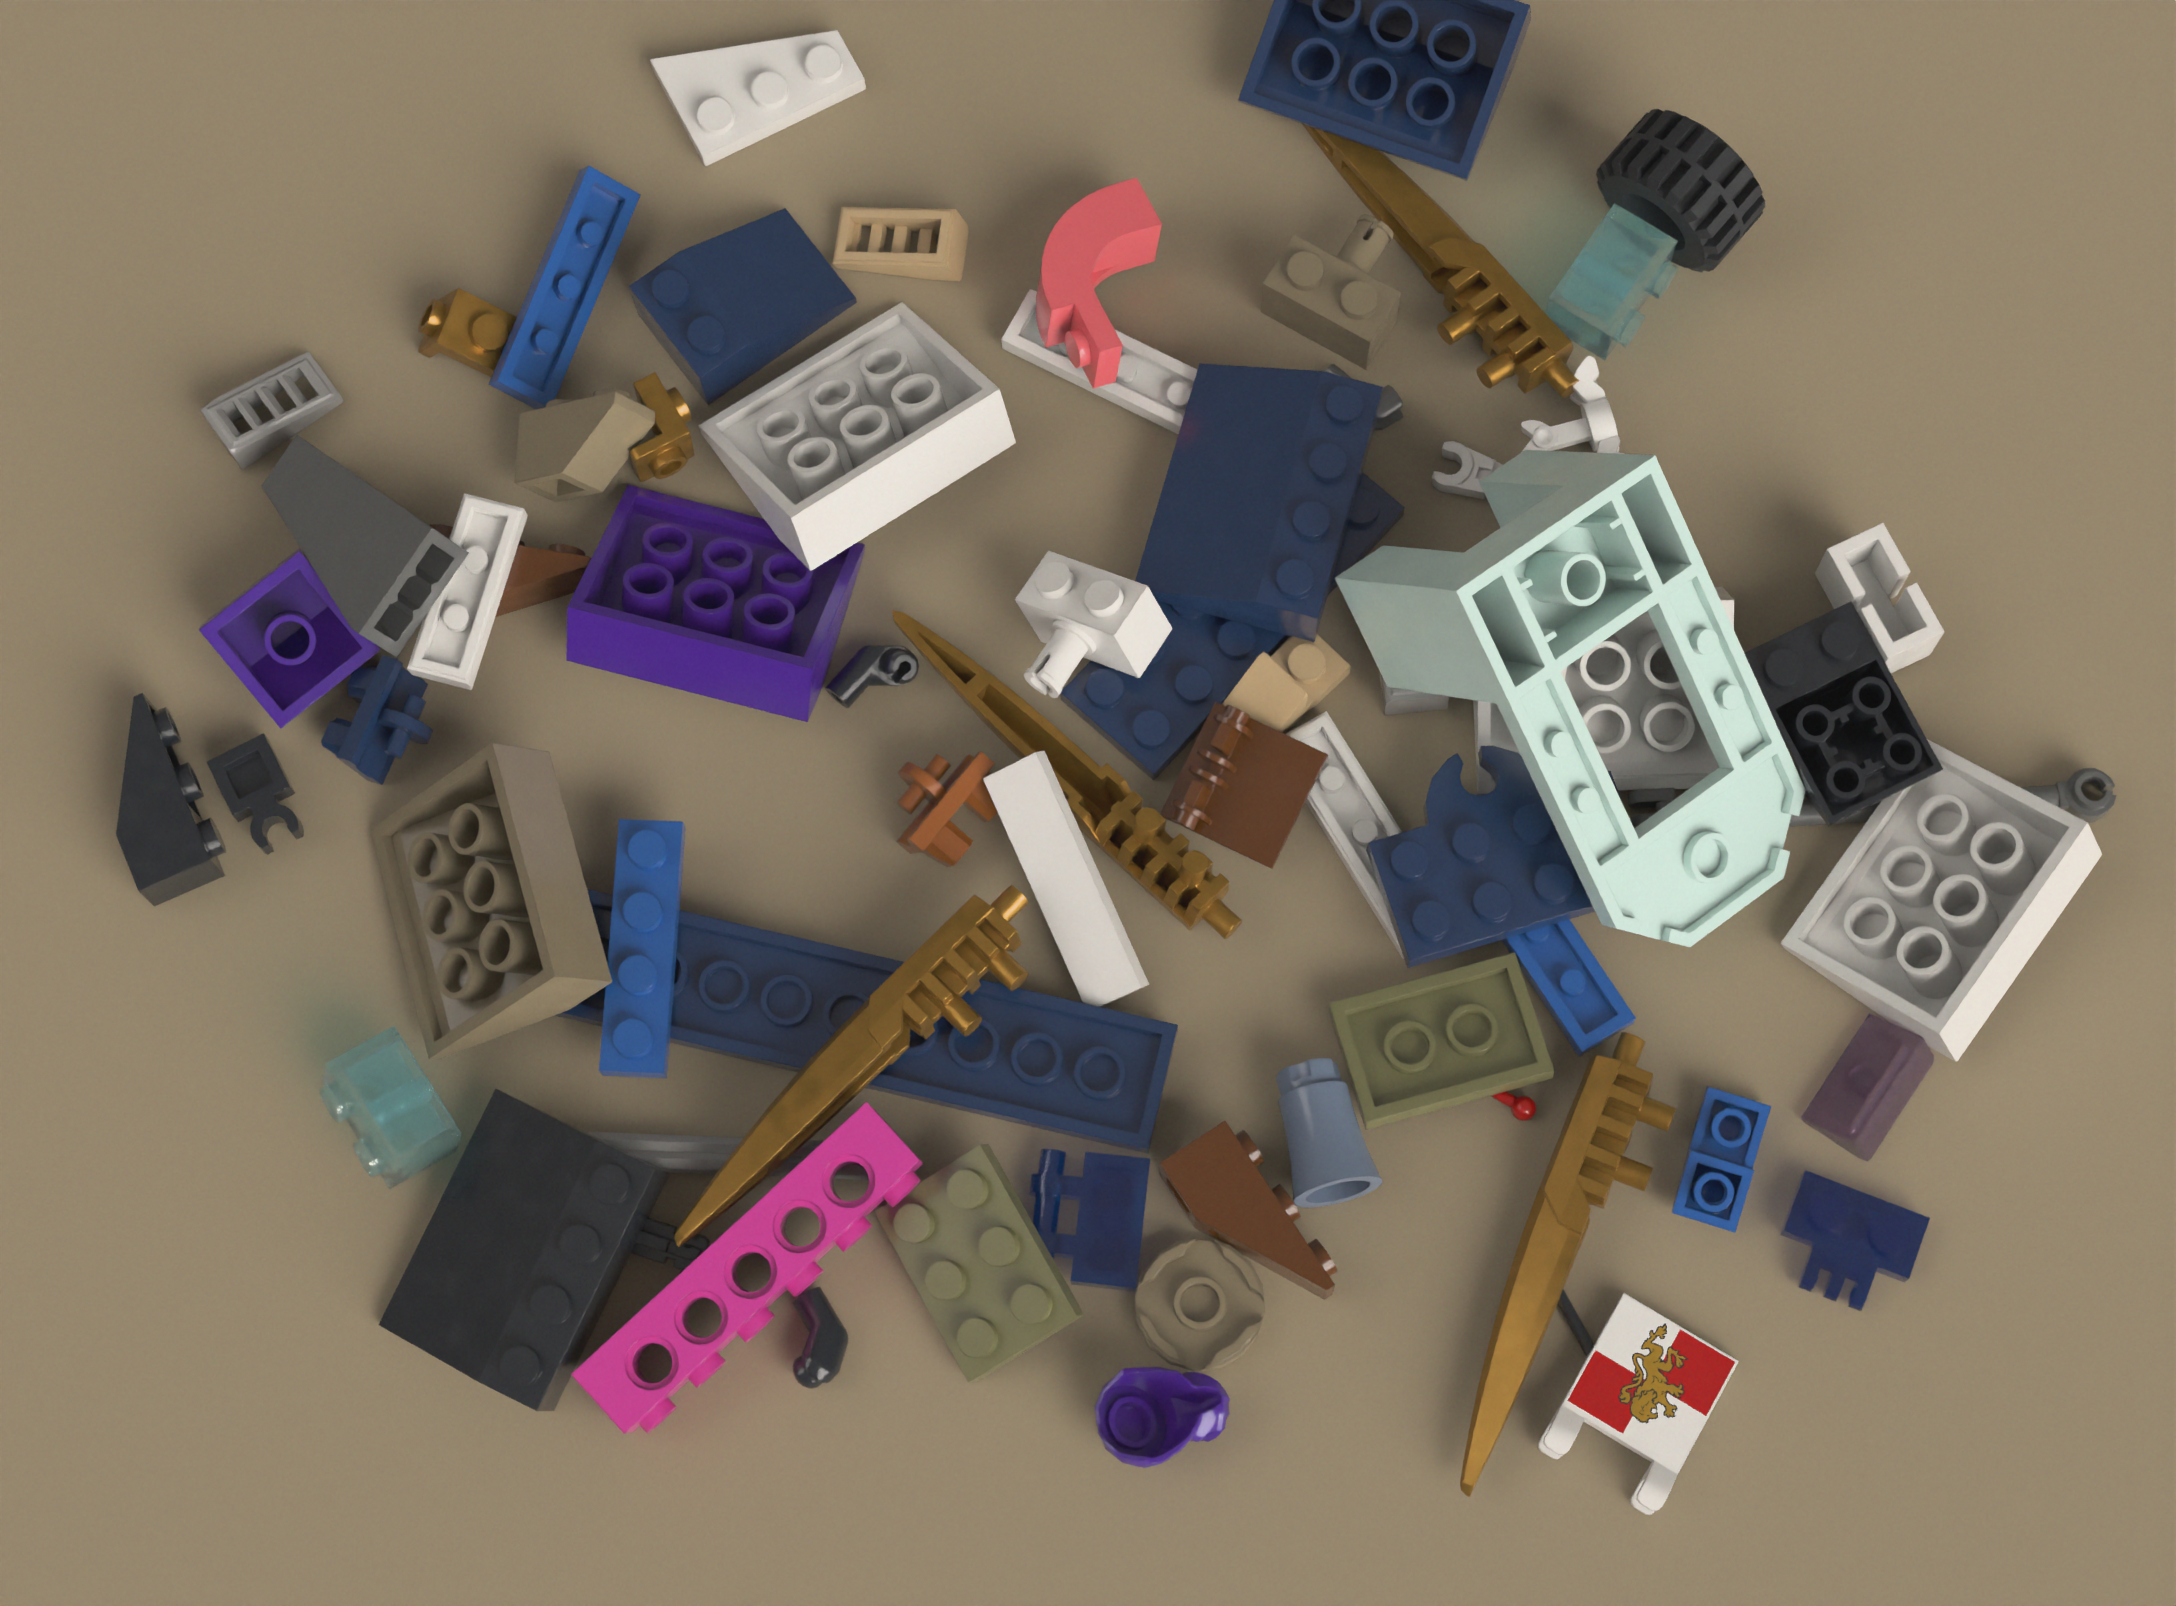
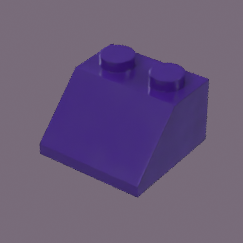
(287, 639)

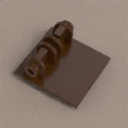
(1243, 784)

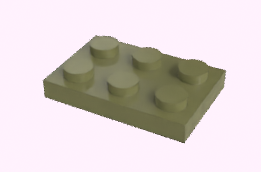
(1440, 1041)
(979, 1263)

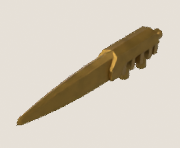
(1461, 270)
(1096, 795)
(869, 1041)
(1577, 1176)

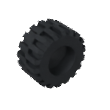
(1683, 185)

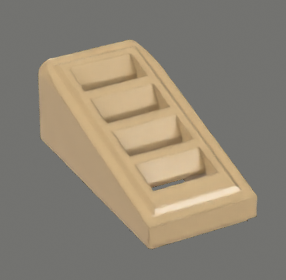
(943, 265)

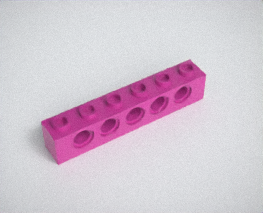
(614, 1372)

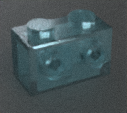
(1611, 281)
(389, 1108)

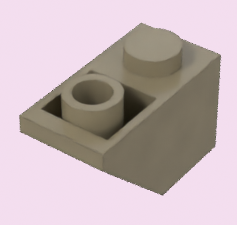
(578, 444)

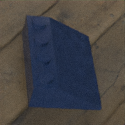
(1391, 72)
(1260, 495)

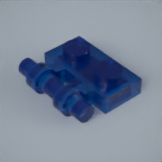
(1108, 1220)

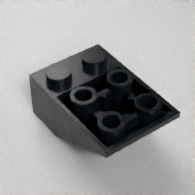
(1841, 714)

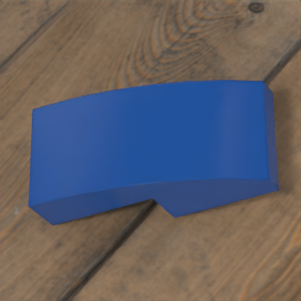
(1720, 1159)

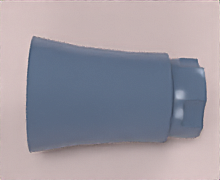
(1323, 1136)

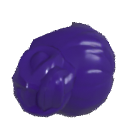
(1156, 1411)

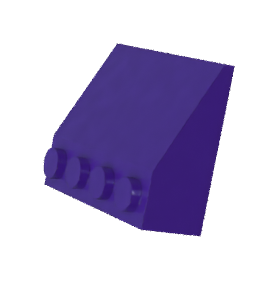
(709, 605)

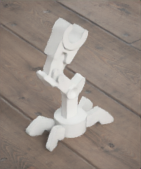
(1595, 426)

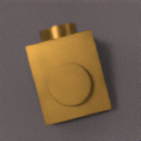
(465, 330)
(673, 441)

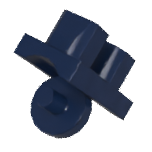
(384, 721)

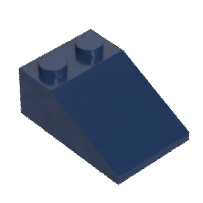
(739, 301)

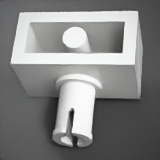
(1091, 617)

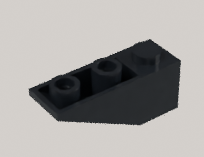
(158, 817)

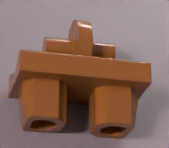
(932, 828)

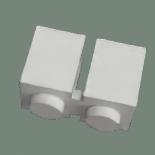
(1870, 573)

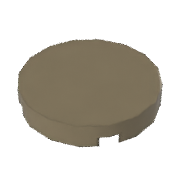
(1199, 1304)

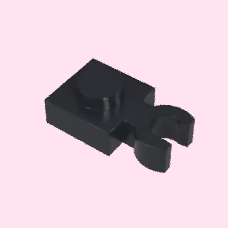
(254, 785)

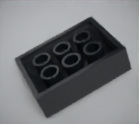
(523, 1251)

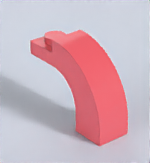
(1090, 242)

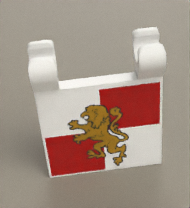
(1645, 1389)

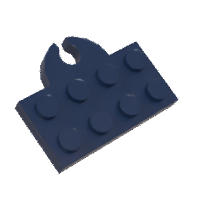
(1477, 865)

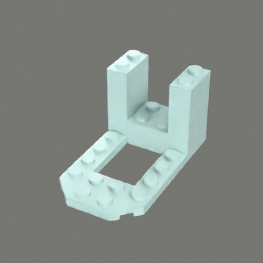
(1574, 561)

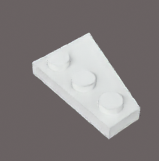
(755, 89)

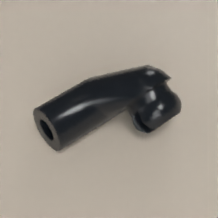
(825, 1343)

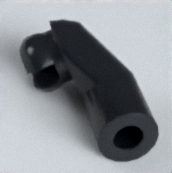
(873, 667)

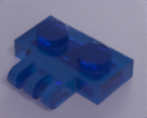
(1851, 1236)

